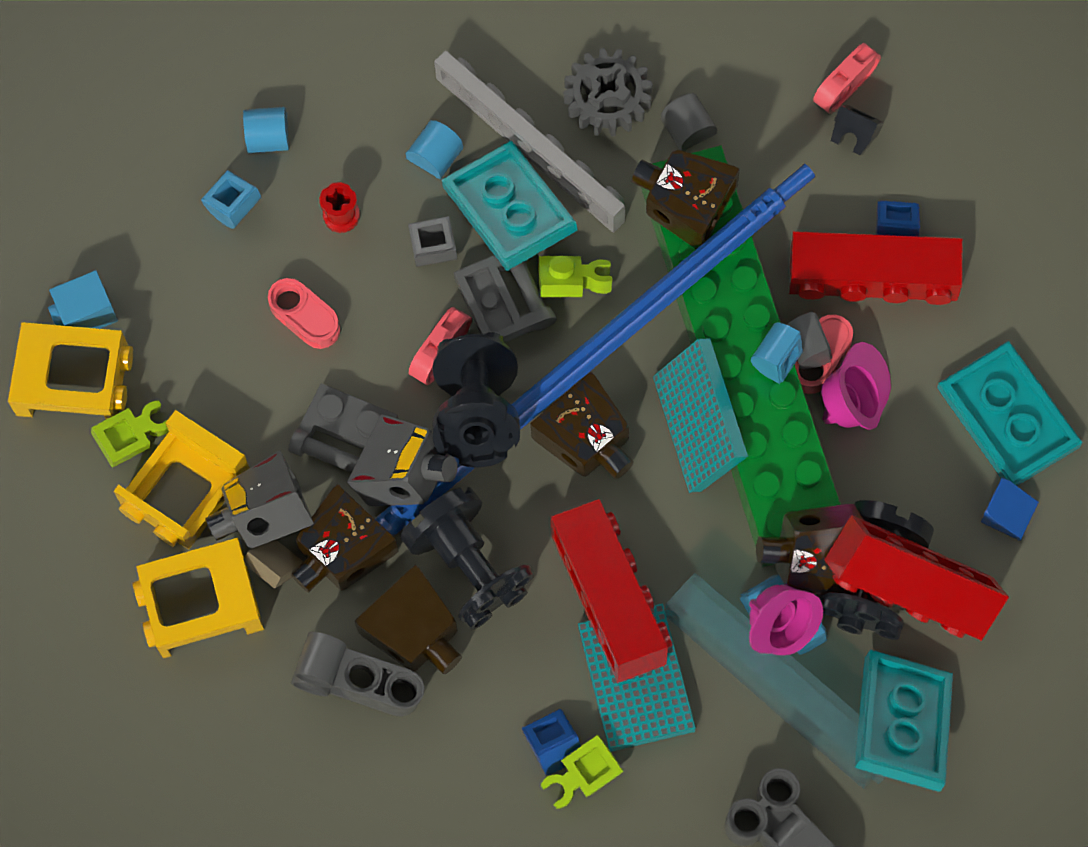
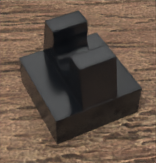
(857, 122)

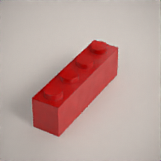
(875, 267)
(915, 579)
(610, 590)

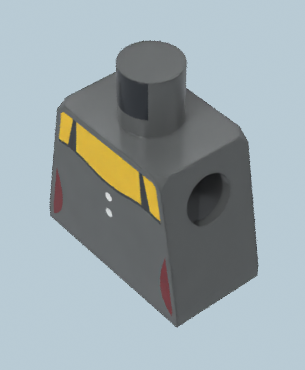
(400, 465)
(262, 504)

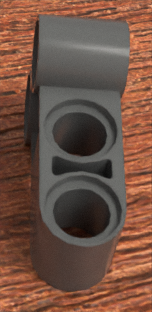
(326, 669)
(778, 822)

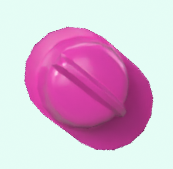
(857, 389)
(783, 620)

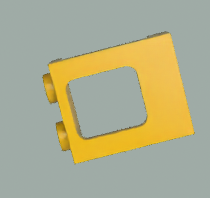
(32, 367)
(199, 452)
(232, 587)

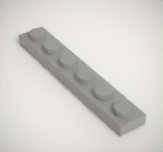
(541, 150)

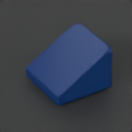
(897, 218)
(1009, 509)
(551, 740)

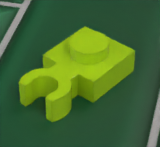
(568, 276)
(125, 435)
(588, 769)

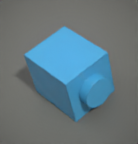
(82, 303)

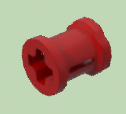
(330, 199)

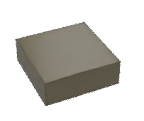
(272, 562)

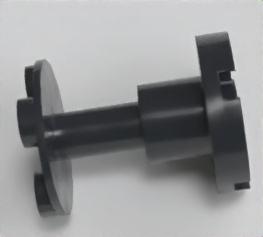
(476, 420)
(458, 543)
(860, 609)

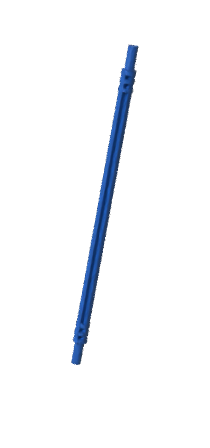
(628, 323)

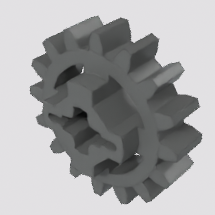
(606, 76)

